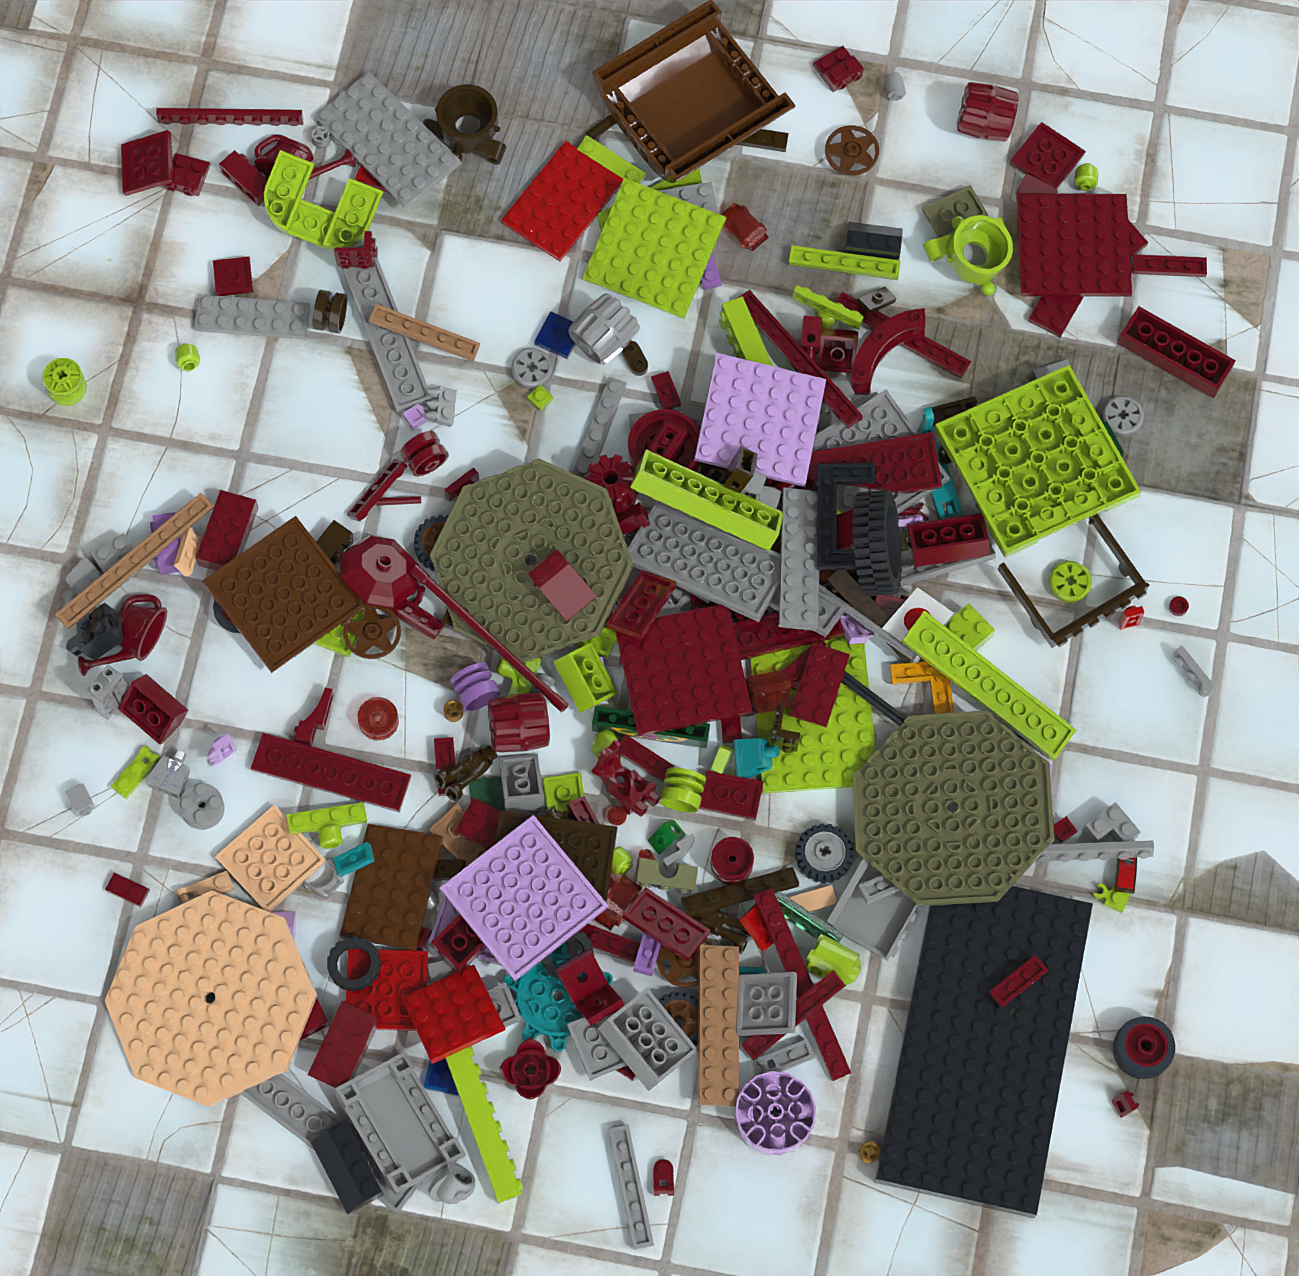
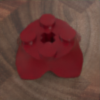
(530, 1054)

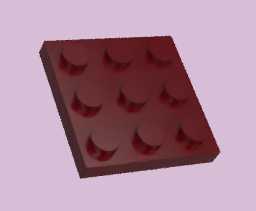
(1048, 156)
(146, 163)

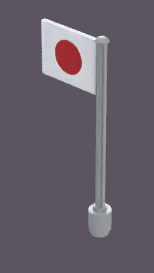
(902, 620)

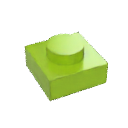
(540, 398)

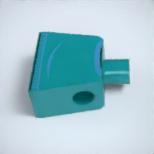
(753, 756)

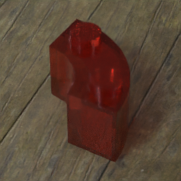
(744, 226)
(618, 901)

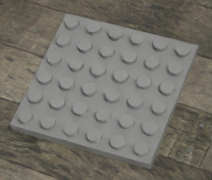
(880, 422)

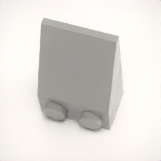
(522, 784)

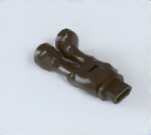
(472, 766)
(714, 921)

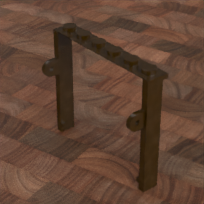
(1091, 618)

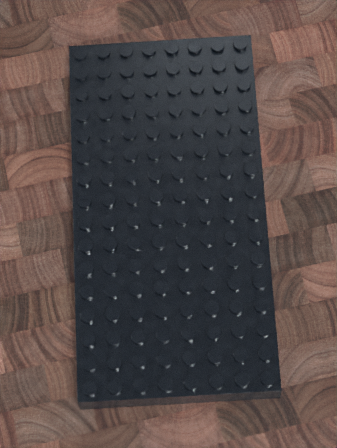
(970, 1078)

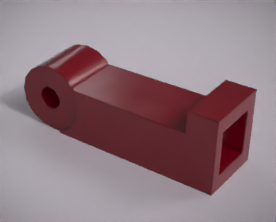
(633, 518)

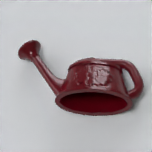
(266, 161)
(140, 632)

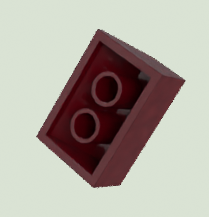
(152, 708)

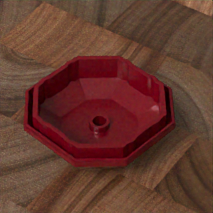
(378, 583)

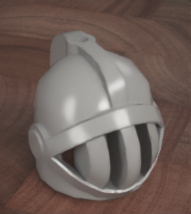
(449, 1187)

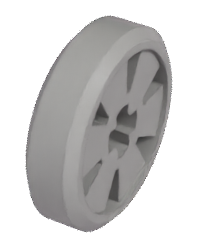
(542, 371)
(1130, 408)

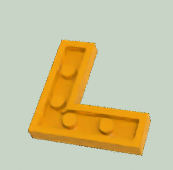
(924, 672)

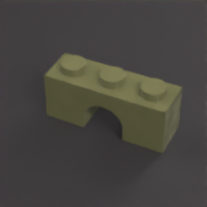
(648, 873)

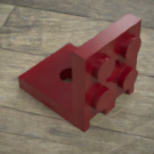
(592, 994)

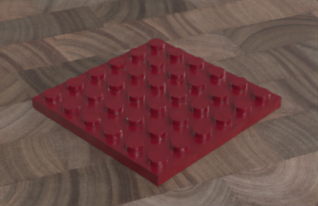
(1073, 245)
(684, 671)

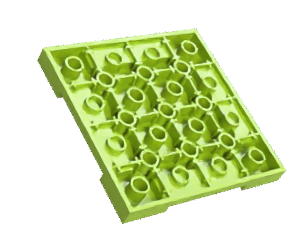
(1037, 460)

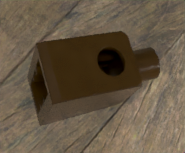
(736, 477)

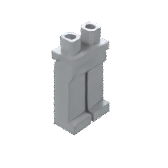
(107, 691)

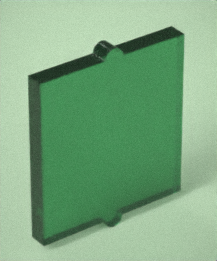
(487, 791)

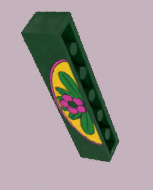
(623, 723)

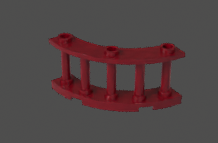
(886, 336)

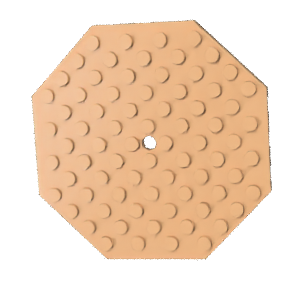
(257, 1007)

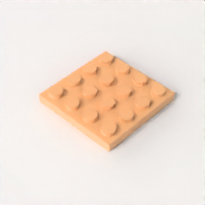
(270, 860)

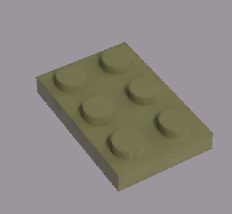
(960, 203)

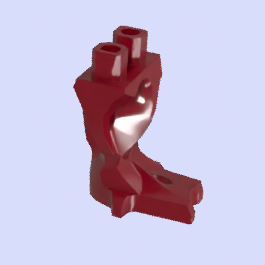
(627, 793)

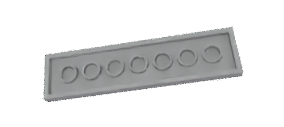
(799, 560)

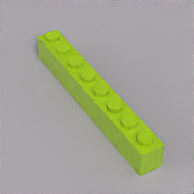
(484, 1126)

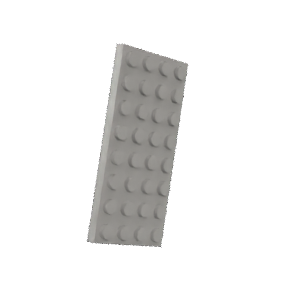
(387, 140)
(707, 561)

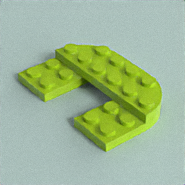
(313, 222)

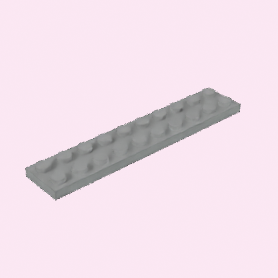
(390, 348)
(308, 1119)

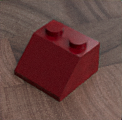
(837, 350)

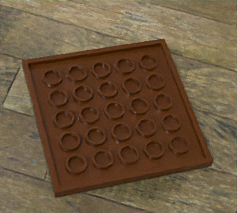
(283, 594)

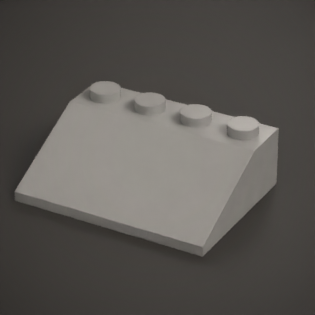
(647, 1039)

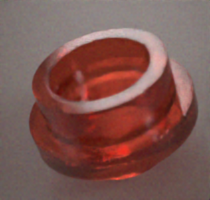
(617, 816)

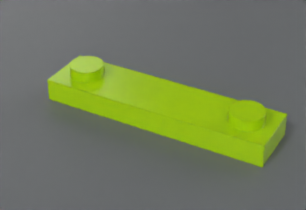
(611, 160)

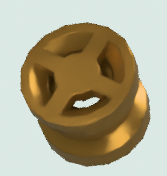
(451, 707)
(870, 1148)

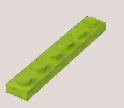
(844, 262)

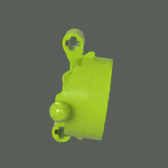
(978, 230)

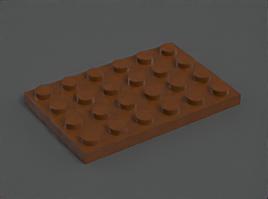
(394, 890)

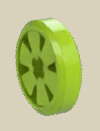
(1078, 574)

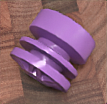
(475, 686)

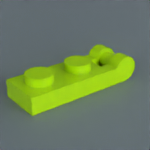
(135, 772)

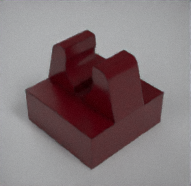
(1125, 1104)

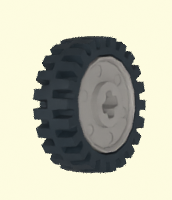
(810, 850)

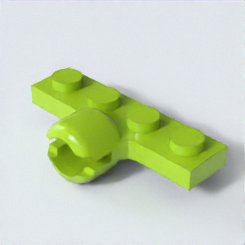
(827, 309)
(518, 682)
(327, 822)

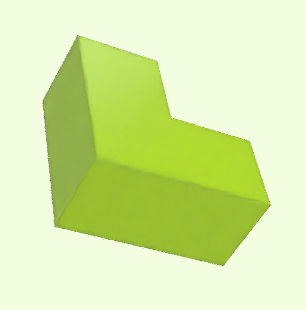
(722, 758)

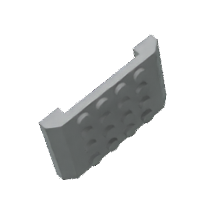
(398, 1123)

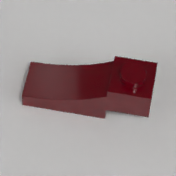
(306, 730)

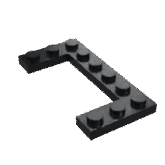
(828, 477)

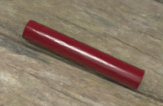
(399, 500)

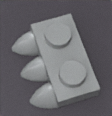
(442, 404)

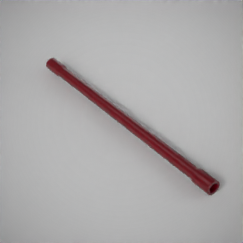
(554, 698)

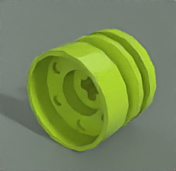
(64, 381)
(682, 790)

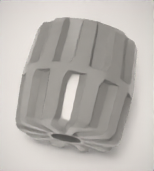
(604, 329)

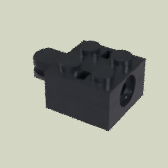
(97, 633)

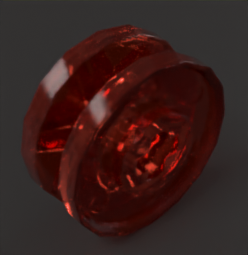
(378, 729)

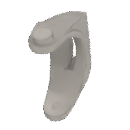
(326, 890)

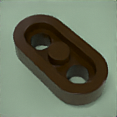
(634, 357)

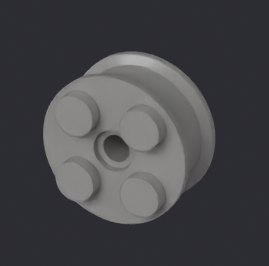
(202, 795)

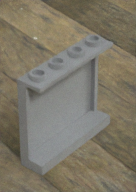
(876, 924)

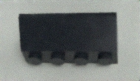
(346, 1167)

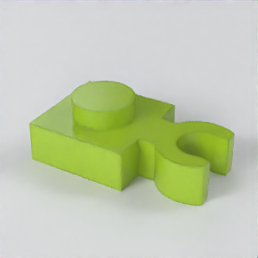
(1114, 899)

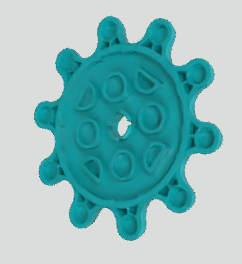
(538, 1006)

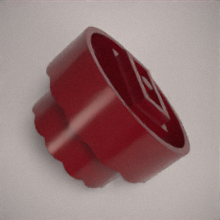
(664, 431)

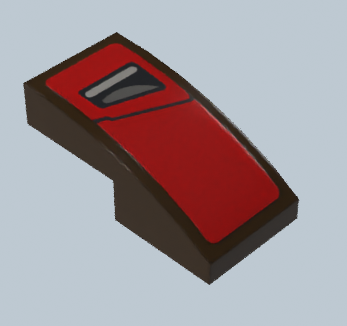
(1126, 875)

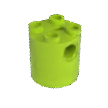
(832, 955)

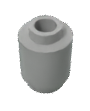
(895, 86)

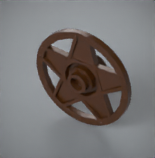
(852, 150)
(372, 632)
(679, 966)

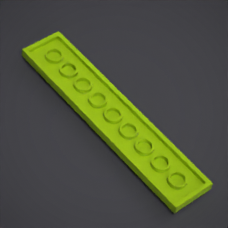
(988, 685)

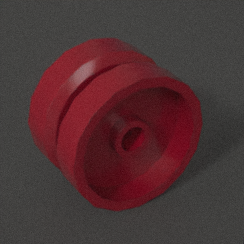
(424, 453)
(738, 851)

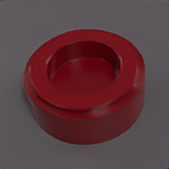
(1178, 606)

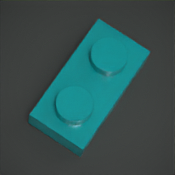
(354, 859)

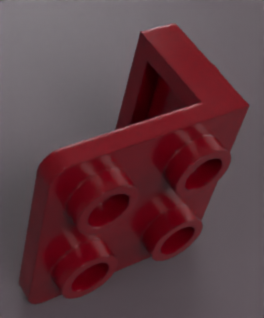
(358, 257)

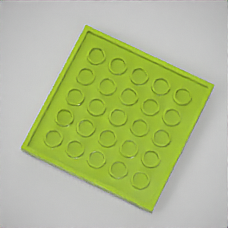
(654, 248)

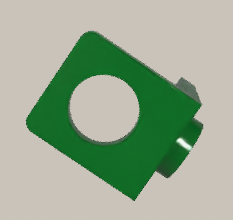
(665, 836)

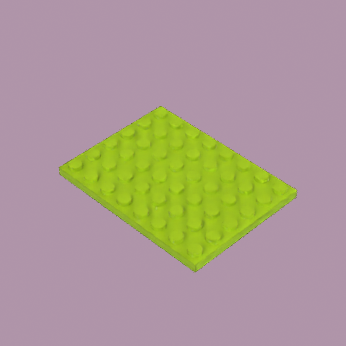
(824, 755)

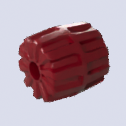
(987, 111)
(615, 477)
(519, 722)

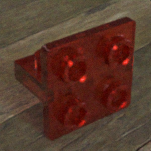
(769, 690)

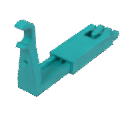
(948, 490)

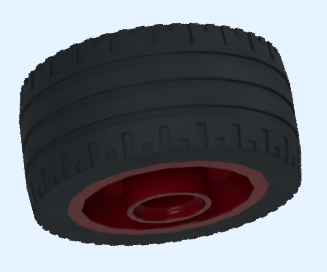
(1148, 1033)

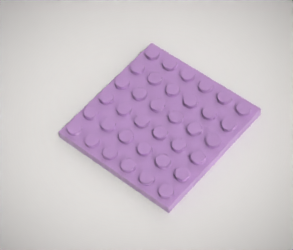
(763, 411)
(524, 898)

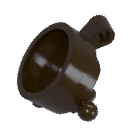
(464, 101)

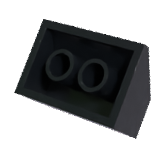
(874, 240)

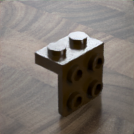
(784, 739)

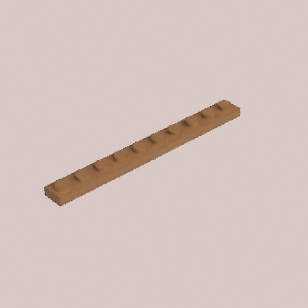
(134, 561)

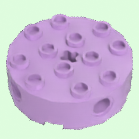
(760, 1127)

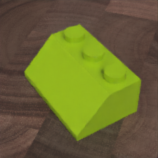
(585, 677)

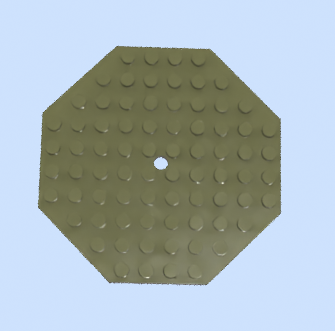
(523, 515)
(964, 854)

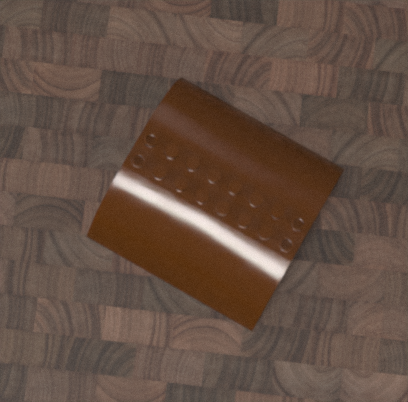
(687, 94)

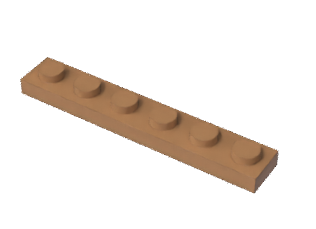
(424, 332)

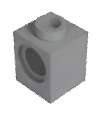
(80, 800)

